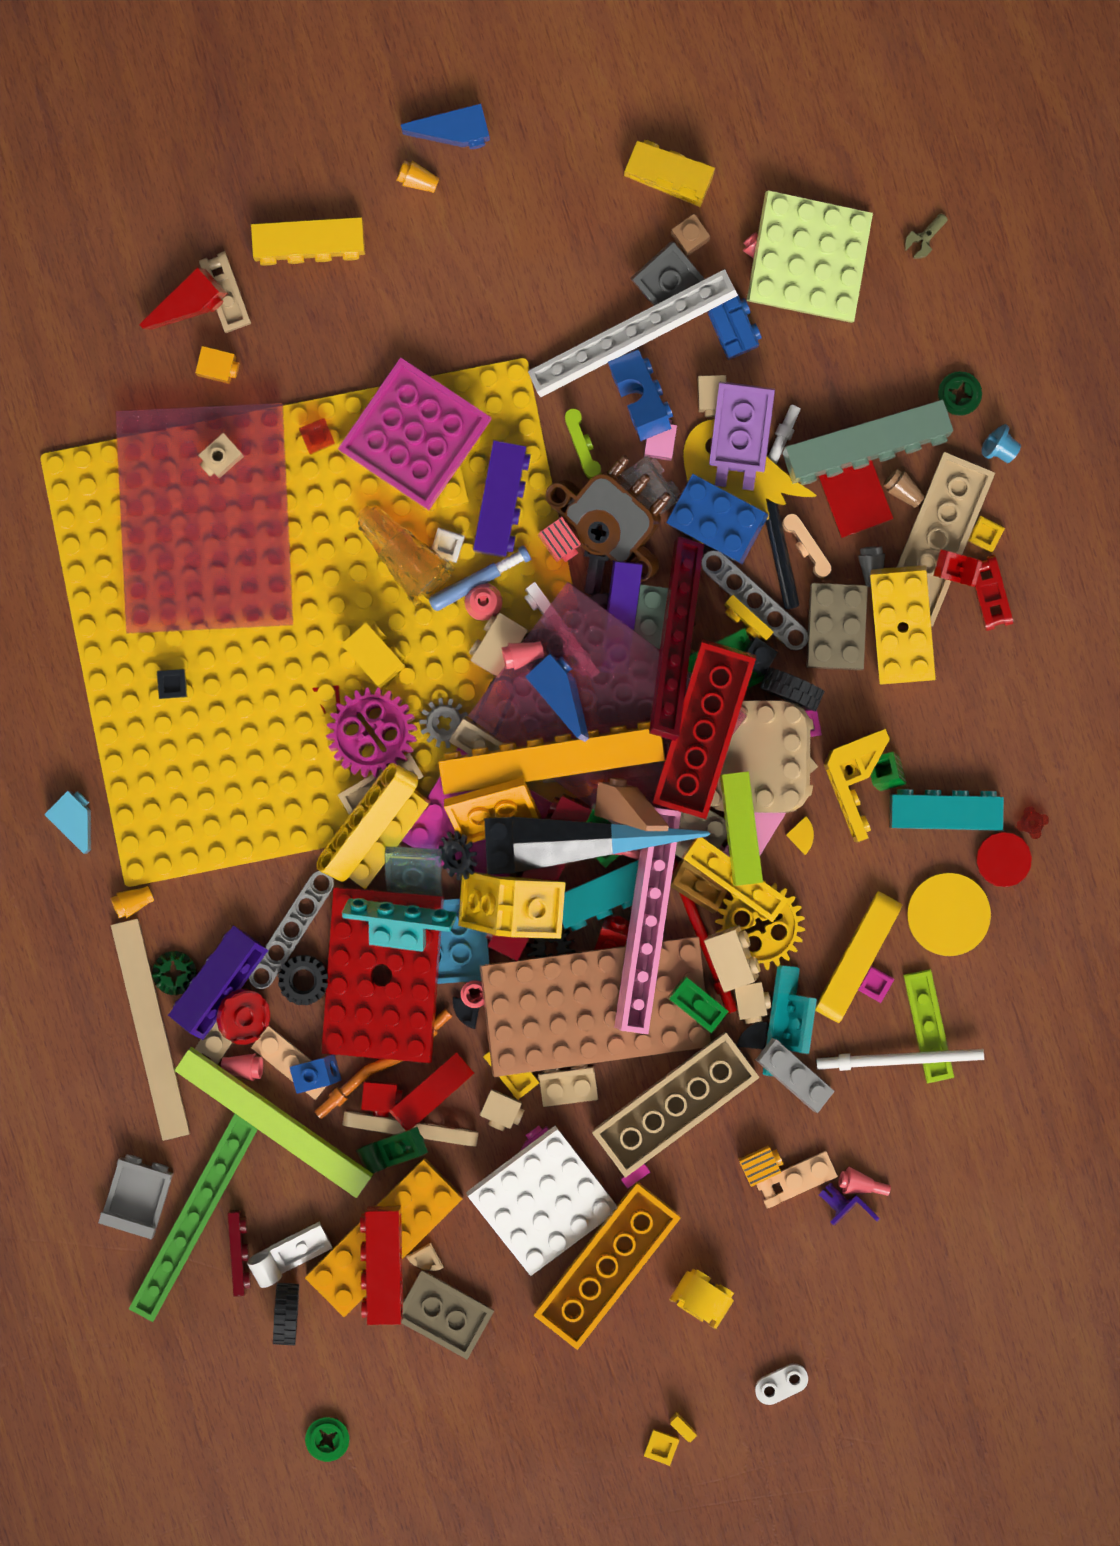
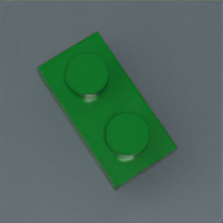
(697, 1004)

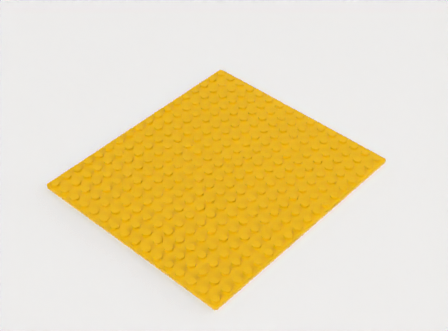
(246, 756)

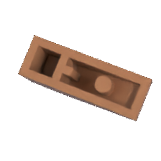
(627, 806)

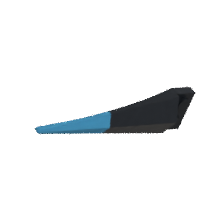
(537, 843)

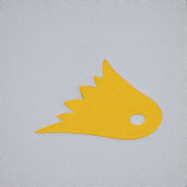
(767, 483)

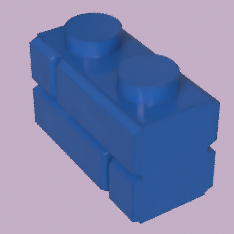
(734, 328)

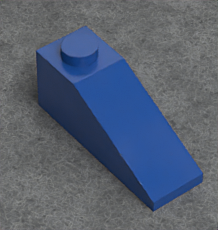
(456, 128)
(560, 691)

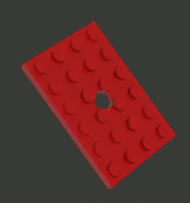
(371, 1018)

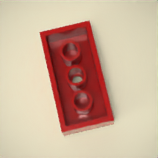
(383, 1265)

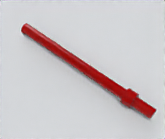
(700, 932)

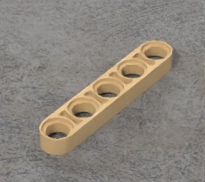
(427, 1130)

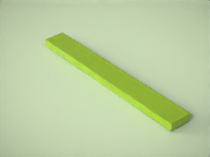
(273, 1122)

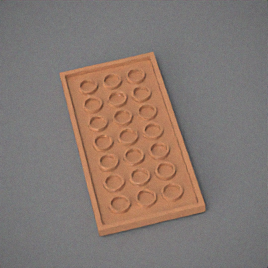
(565, 1009)

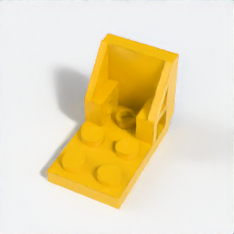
(862, 757)
(512, 906)

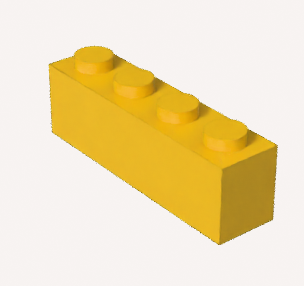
(308, 240)

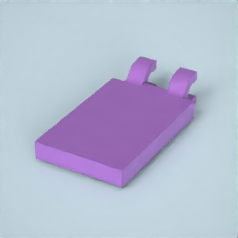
(741, 431)

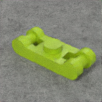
(581, 443)

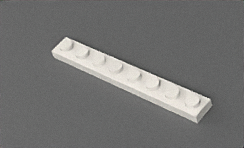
(632, 333)

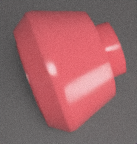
(483, 610)

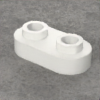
(780, 1382)

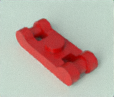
(992, 593)

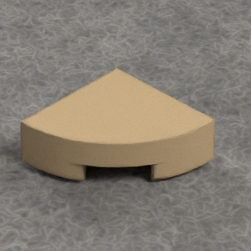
(425, 1258)

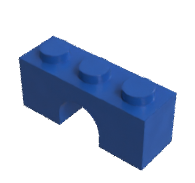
(631, 376)

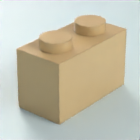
(500, 632)
(732, 958)

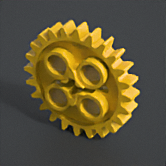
(770, 948)

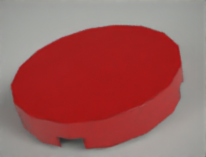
(1003, 859)
(243, 1016)

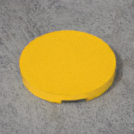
(948, 914)

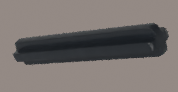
(781, 557)

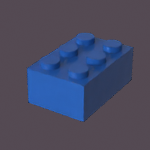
(717, 519)

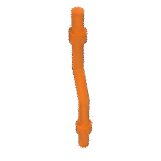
(339, 1095)

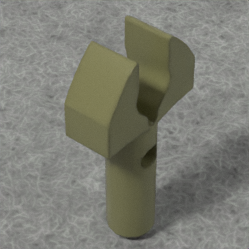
(925, 236)

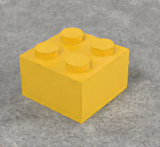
(374, 655)

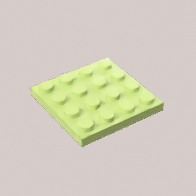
(809, 256)

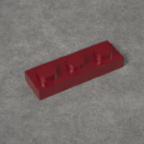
(239, 1253)

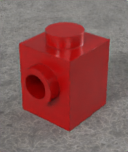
(380, 1097)

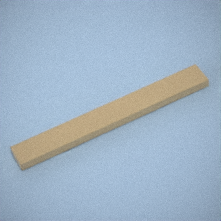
(150, 1029)

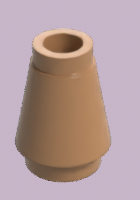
(903, 488)

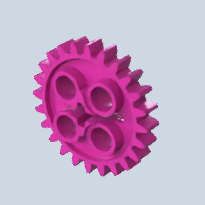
(391, 718)

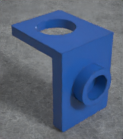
(315, 1074)

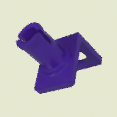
(842, 1205)

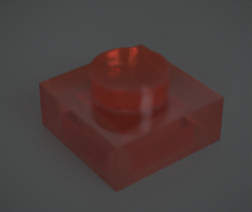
(317, 436)

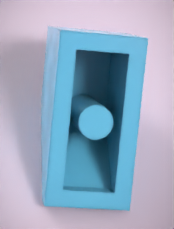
(73, 819)

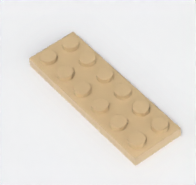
(946, 520)

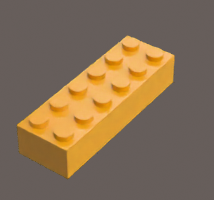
(424, 1202)
(606, 1265)

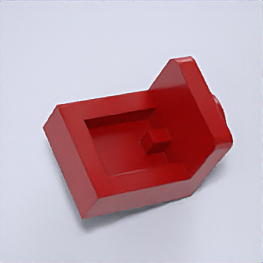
(957, 568)
(613, 932)

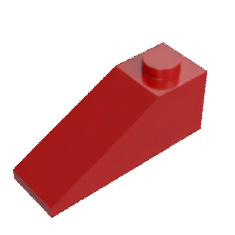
(193, 297)

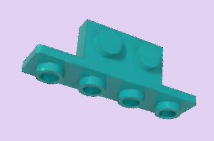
(398, 924)
(790, 1014)

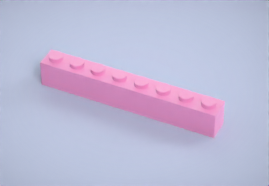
(646, 932)

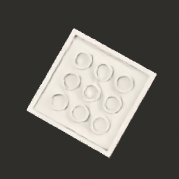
(542, 1200)

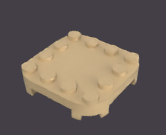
(775, 751)

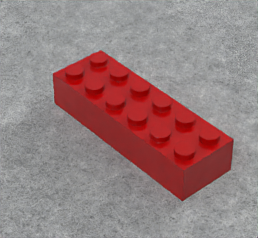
(705, 730)

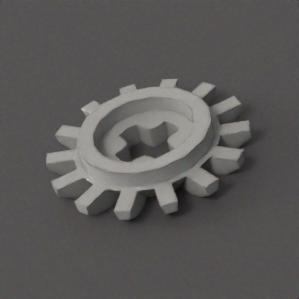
(432, 721)

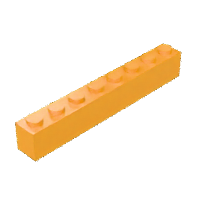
(550, 759)

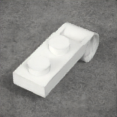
(288, 1253)

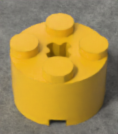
(702, 1298)

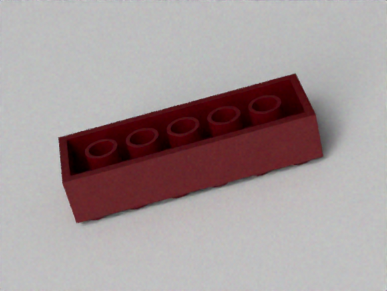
(562, 808)

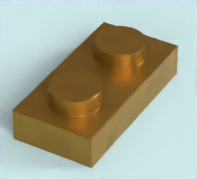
(697, 886)

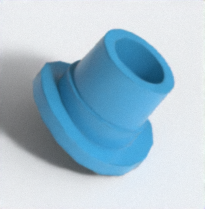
(1001, 445)

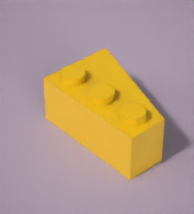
(669, 172)

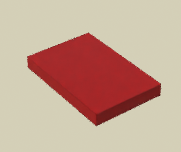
(856, 499)

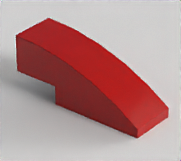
(431, 1092)

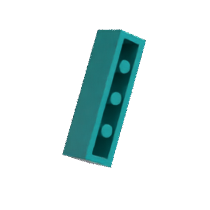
(946, 812)
(599, 896)

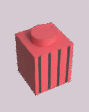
(560, 540)

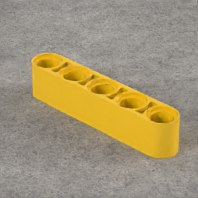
(367, 822)
(858, 957)

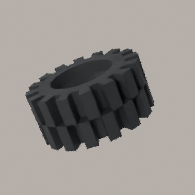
(286, 980)

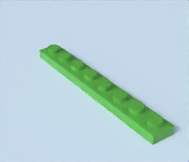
(193, 1218)

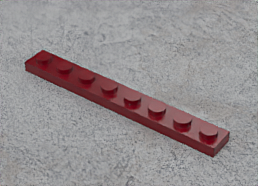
(676, 639)

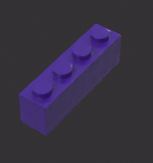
(500, 499)
(222, 974)

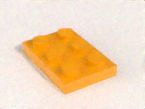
(501, 800)

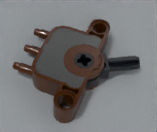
(620, 511)

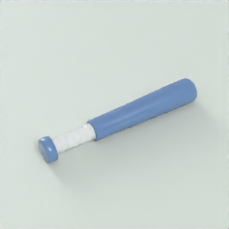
(461, 588)

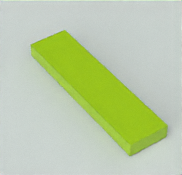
(741, 828)
(927, 1022)

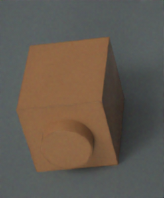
(690, 235)

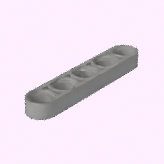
(748, 587)
(303, 921)

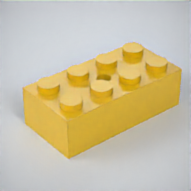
(900, 597)

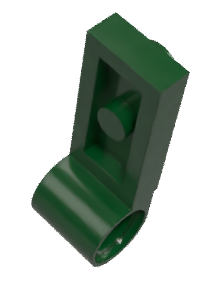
(392, 1150)

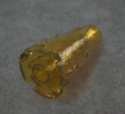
(411, 562)

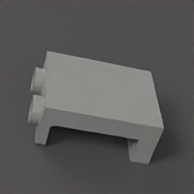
(136, 1196)

